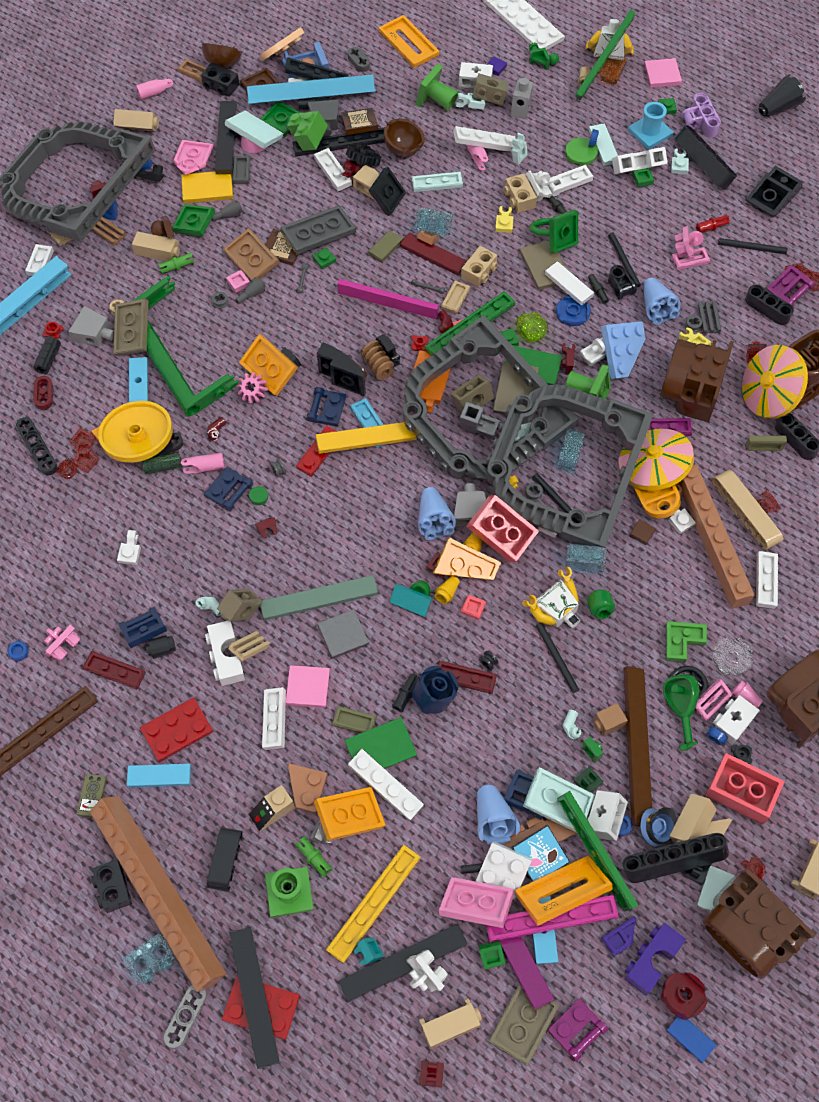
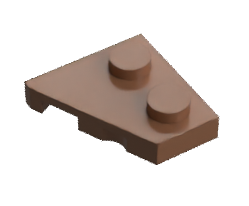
(306, 786)

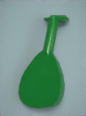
(682, 696)

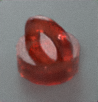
(65, 466)

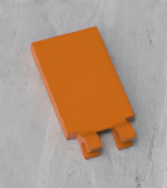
(434, 391)

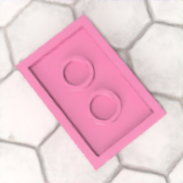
(476, 902)

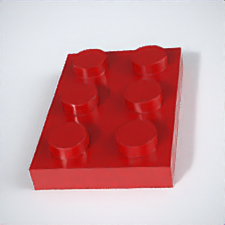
(176, 729)
(281, 1007)

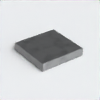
(343, 634)

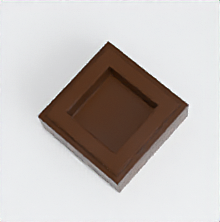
(642, 532)

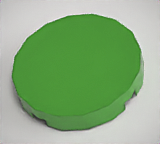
(580, 152)

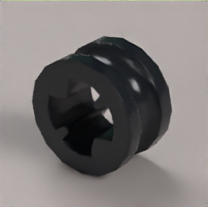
(488, 660)

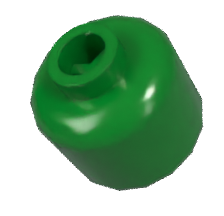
(601, 604)

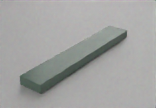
(318, 597)

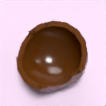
(221, 55)
(403, 137)

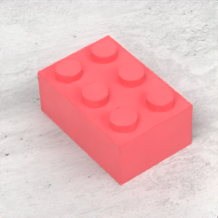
(502, 528)
(745, 788)

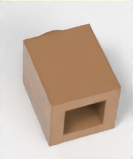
(609, 720)

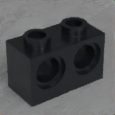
(220, 79)
(116, 884)

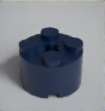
(435, 690)

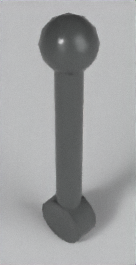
(304, 267)
(441, 290)

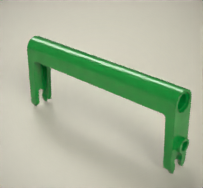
(168, 369)

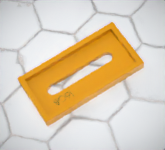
(402, 24)
(545, 886)

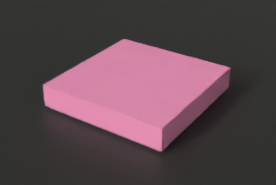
(662, 72)
(307, 686)

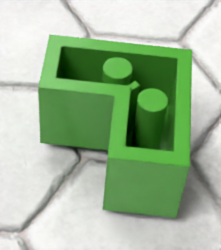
(307, 129)

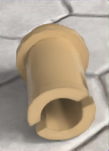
(584, 71)

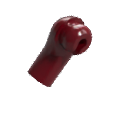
(446, 322)
(213, 428)

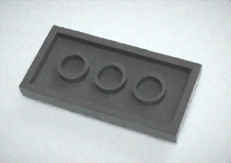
(318, 229)

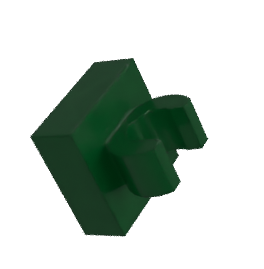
(588, 780)

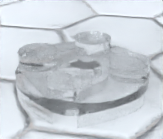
(733, 646)

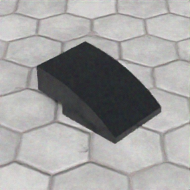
(775, 191)
(341, 369)

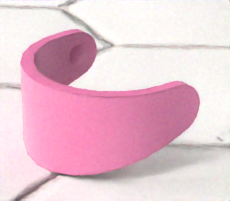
(249, 146)

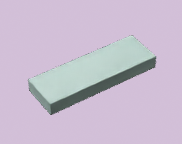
(604, 144)
(437, 181)

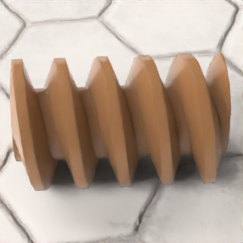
(377, 360)

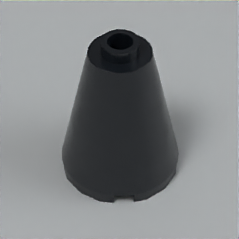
(782, 97)

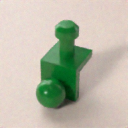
(541, 56)

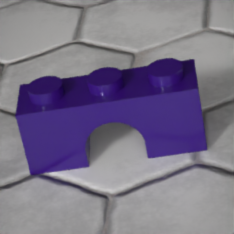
(664, 942)

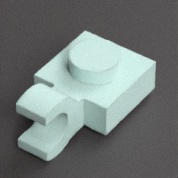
(472, 102)

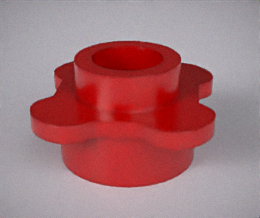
(52, 326)
(416, 346)

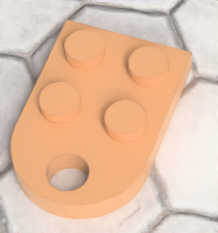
(283, 44)

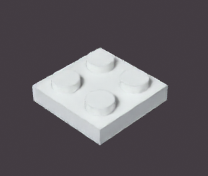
(504, 867)

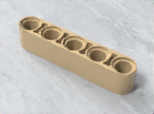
(748, 509)

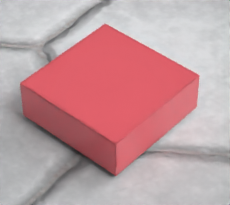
(473, 607)

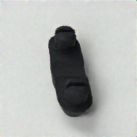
(155, 174)

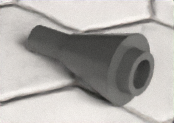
(230, 210)
(254, 288)

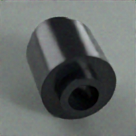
(160, 646)

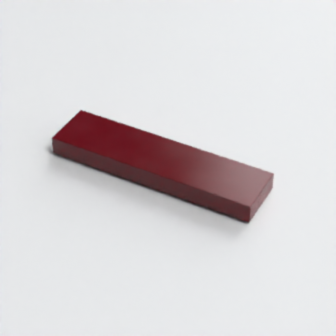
(433, 254)

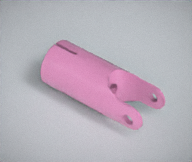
(152, 87)
(479, 155)
(204, 463)

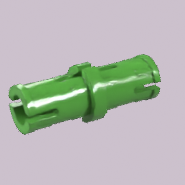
(176, 263)
(313, 857)

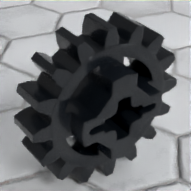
(363, 155)

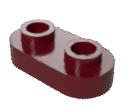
(41, 394)

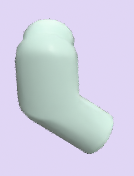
(208, 603)
(569, 725)

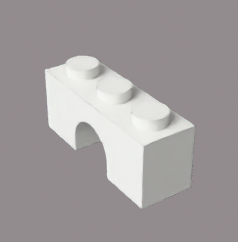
(640, 160)
(228, 668)

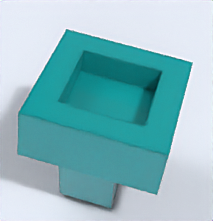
(370, 950)

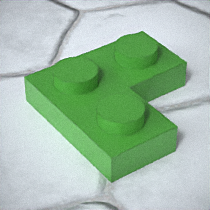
(679, 635)

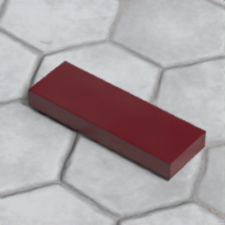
(114, 670)
(471, 677)

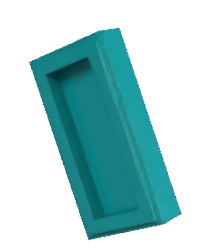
(411, 600)

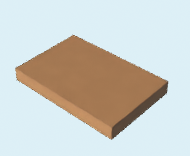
(251, 255)

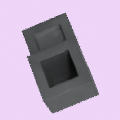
(475, 422)

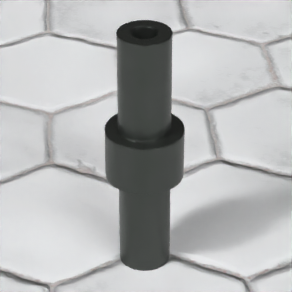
(557, 205)
(598, 288)

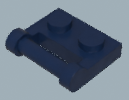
(332, 408)
(224, 485)
(142, 628)
(520, 785)

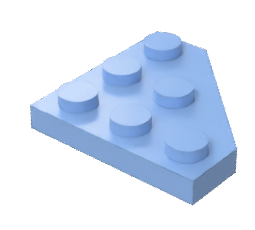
(622, 346)

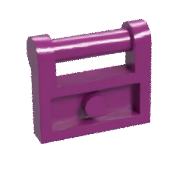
(788, 281)
(572, 1023)

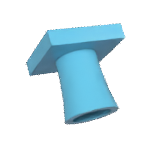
(651, 129)

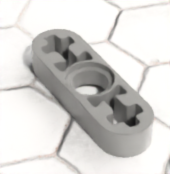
(176, 1018)

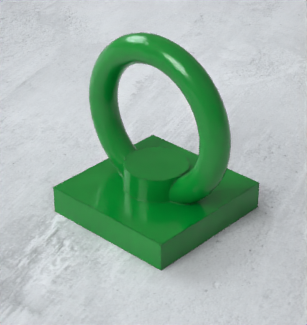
(561, 231)

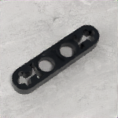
(36, 446)

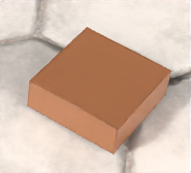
(428, 237)

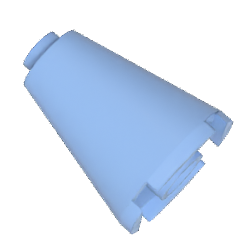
(494, 816)

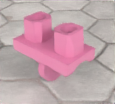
(686, 241)
(67, 636)

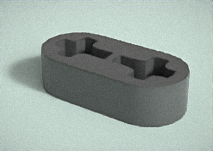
(361, 57)

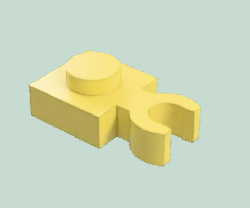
(504, 221)
(695, 338)

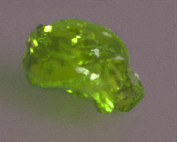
(526, 323)

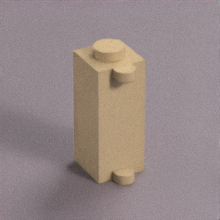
(135, 120)
(155, 246)
(693, 819)
(809, 879)
(451, 1025)

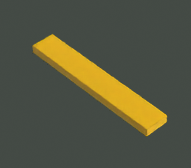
(363, 437)
(373, 904)

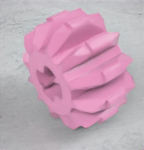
(249, 380)

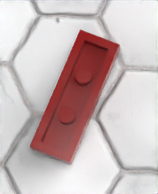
(312, 459)

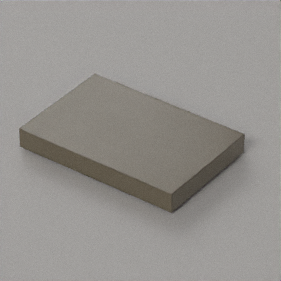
(538, 260)
(130, 327)
(509, 387)
(522, 1027)

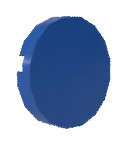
(571, 312)

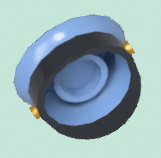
(658, 825)

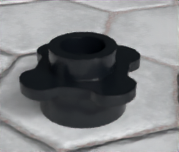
(745, 750)

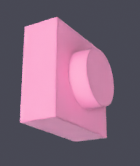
(238, 281)

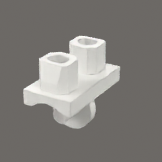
(539, 184)
(594, 352)
(423, 974)

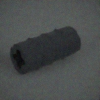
(47, 355)

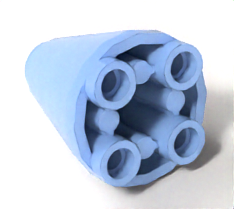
(660, 302)
(434, 515)

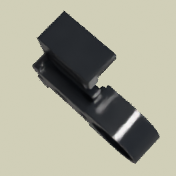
(389, 348)

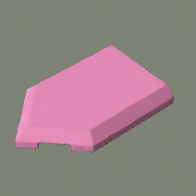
(192, 156)

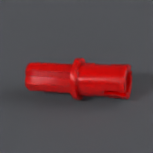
(712, 223)

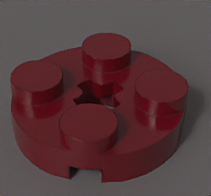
(675, 1003)

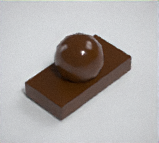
(162, 227)

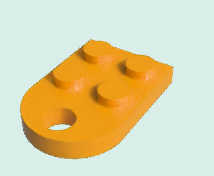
(654, 500)

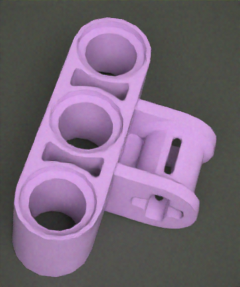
(702, 115)

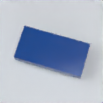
(691, 1038)

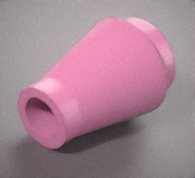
(747, 692)

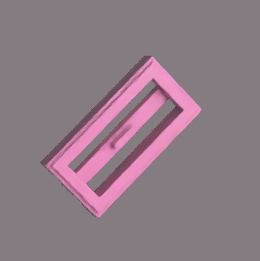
(691, 261)
(700, 709)

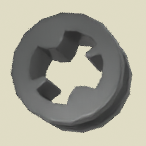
(223, 303)
(693, 318)
(278, 467)
(538, 495)

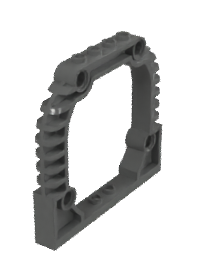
(80, 219)
(481, 339)
(630, 428)

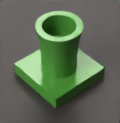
(436, 90)
(598, 387)
(293, 901)

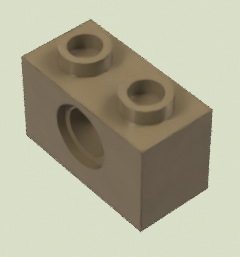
(490, 89)
(475, 391)
(239, 605)

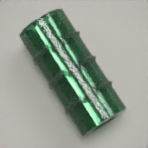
(162, 463)

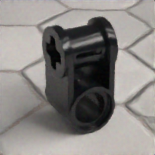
(621, 282)

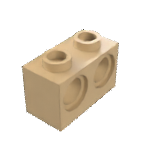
(520, 193)
(479, 266)

